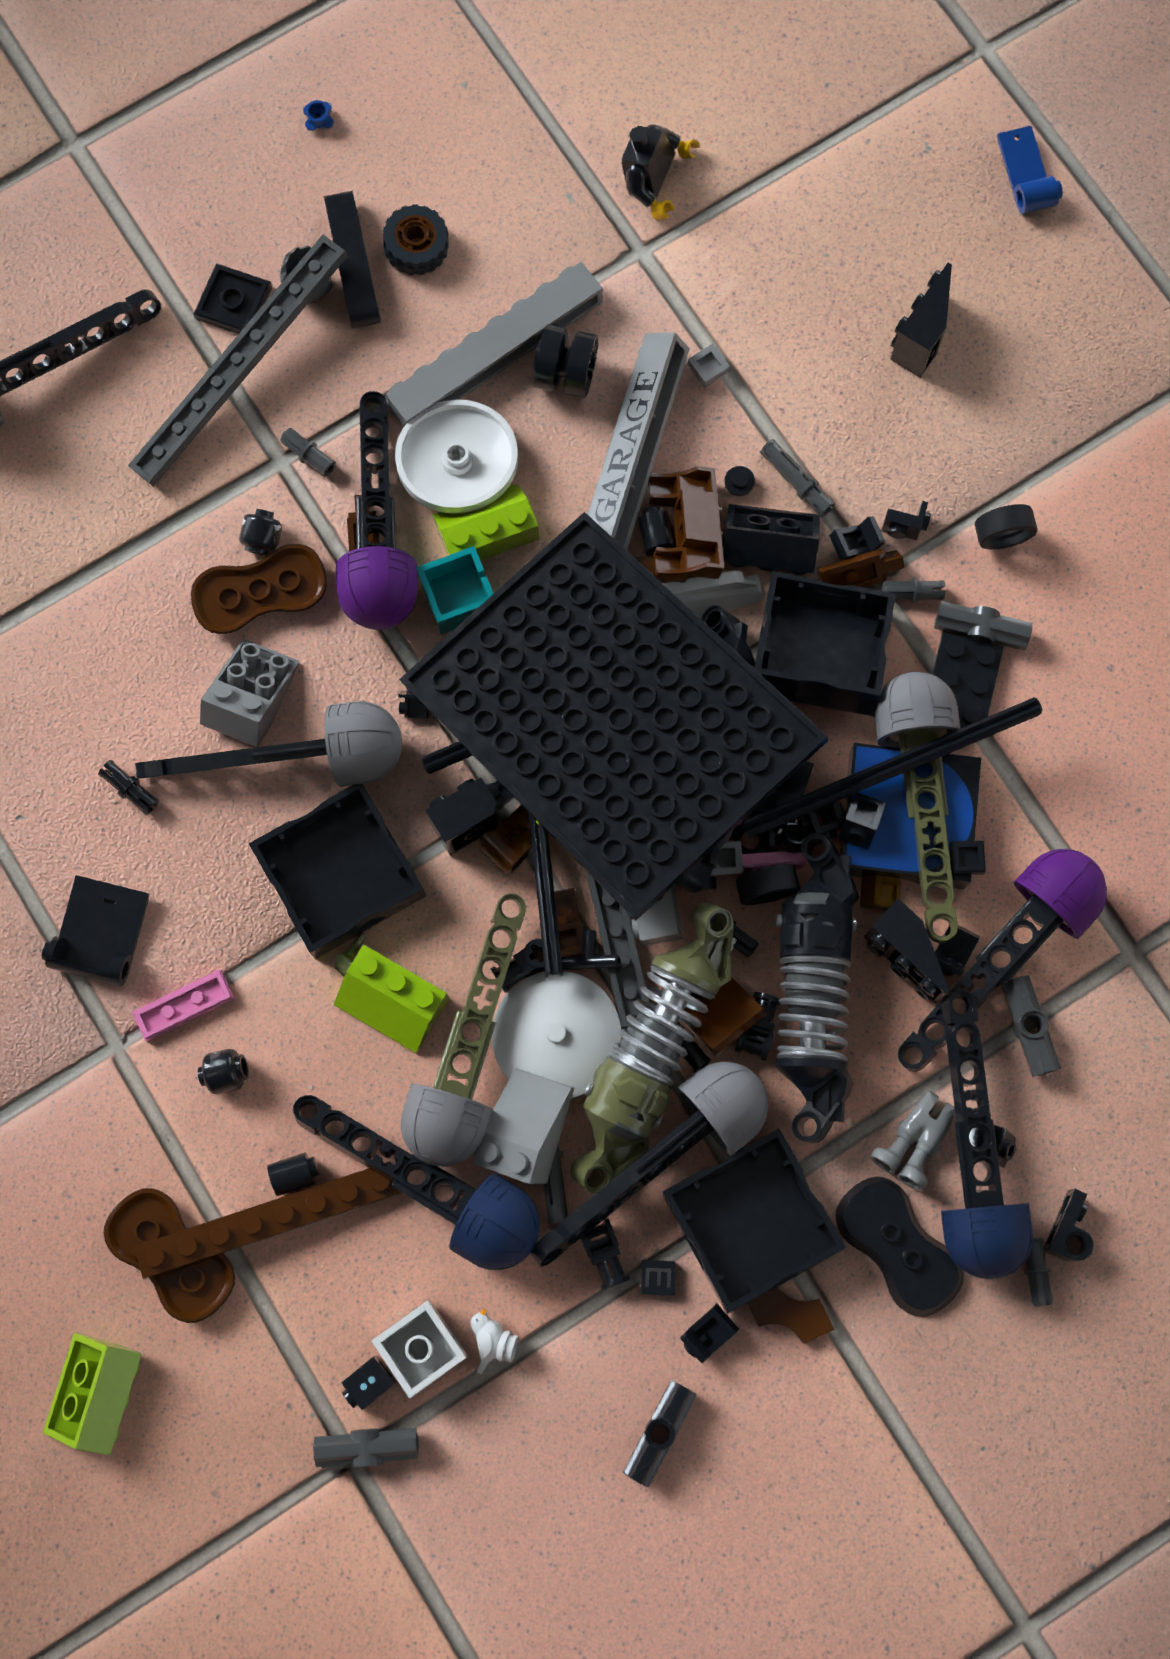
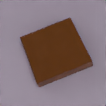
(727, 1016)

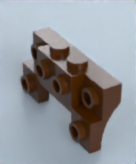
(695, 522)

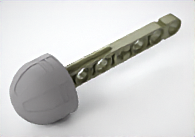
(909, 714)
(443, 1121)

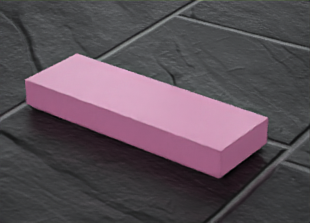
(183, 1005)

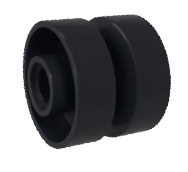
(557, 360)

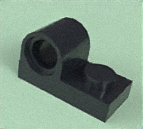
(1064, 1227)

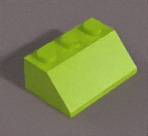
(491, 529)
(390, 998)
(92, 1394)

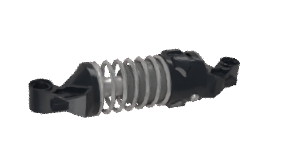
(814, 954)

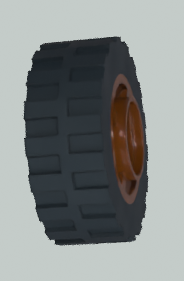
(415, 223)

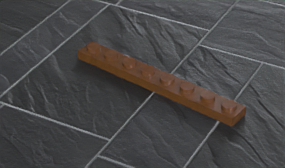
(262, 1222)

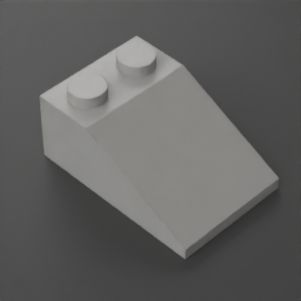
(525, 1128)

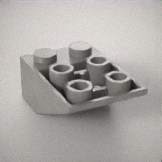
(247, 692)

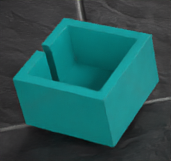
(454, 587)

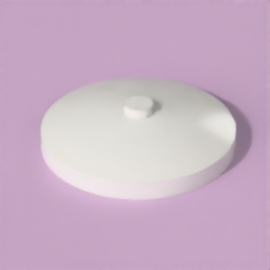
(457, 456)
(556, 1029)

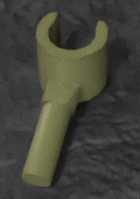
(344, 960)

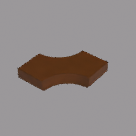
(804, 1318)

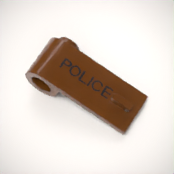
(509, 842)

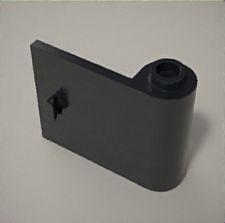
(98, 935)

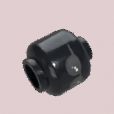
(223, 1071)

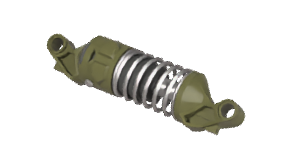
(635, 1079)

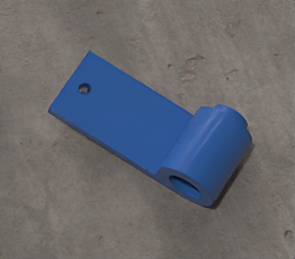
(1026, 171)

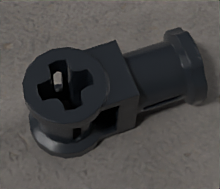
(521, 965)
(762, 1032)
(605, 1251)

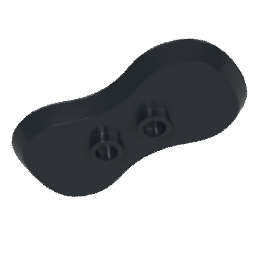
(882, 1225)

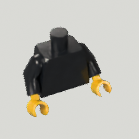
(648, 162)

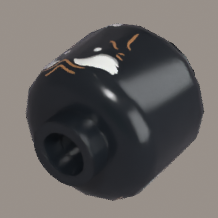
(260, 532)

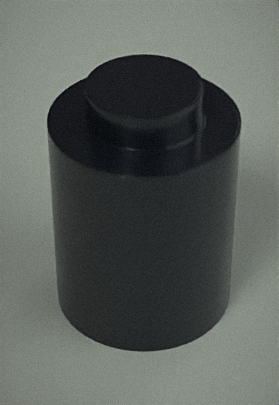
(656, 529)
(293, 1173)

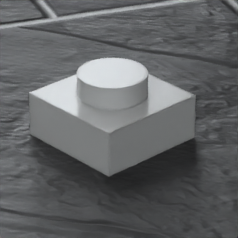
(708, 365)

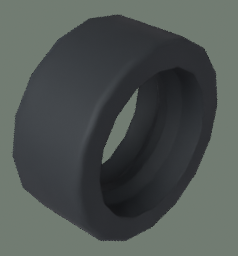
(1006, 526)
(767, 884)

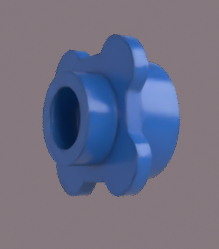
(318, 108)

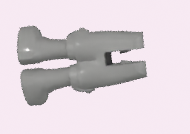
(924, 1131)

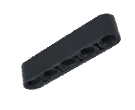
(355, 269)

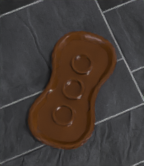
(233, 596)
(186, 1292)

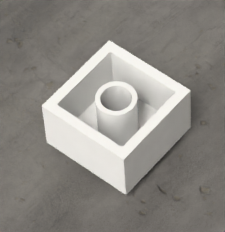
(419, 1348)

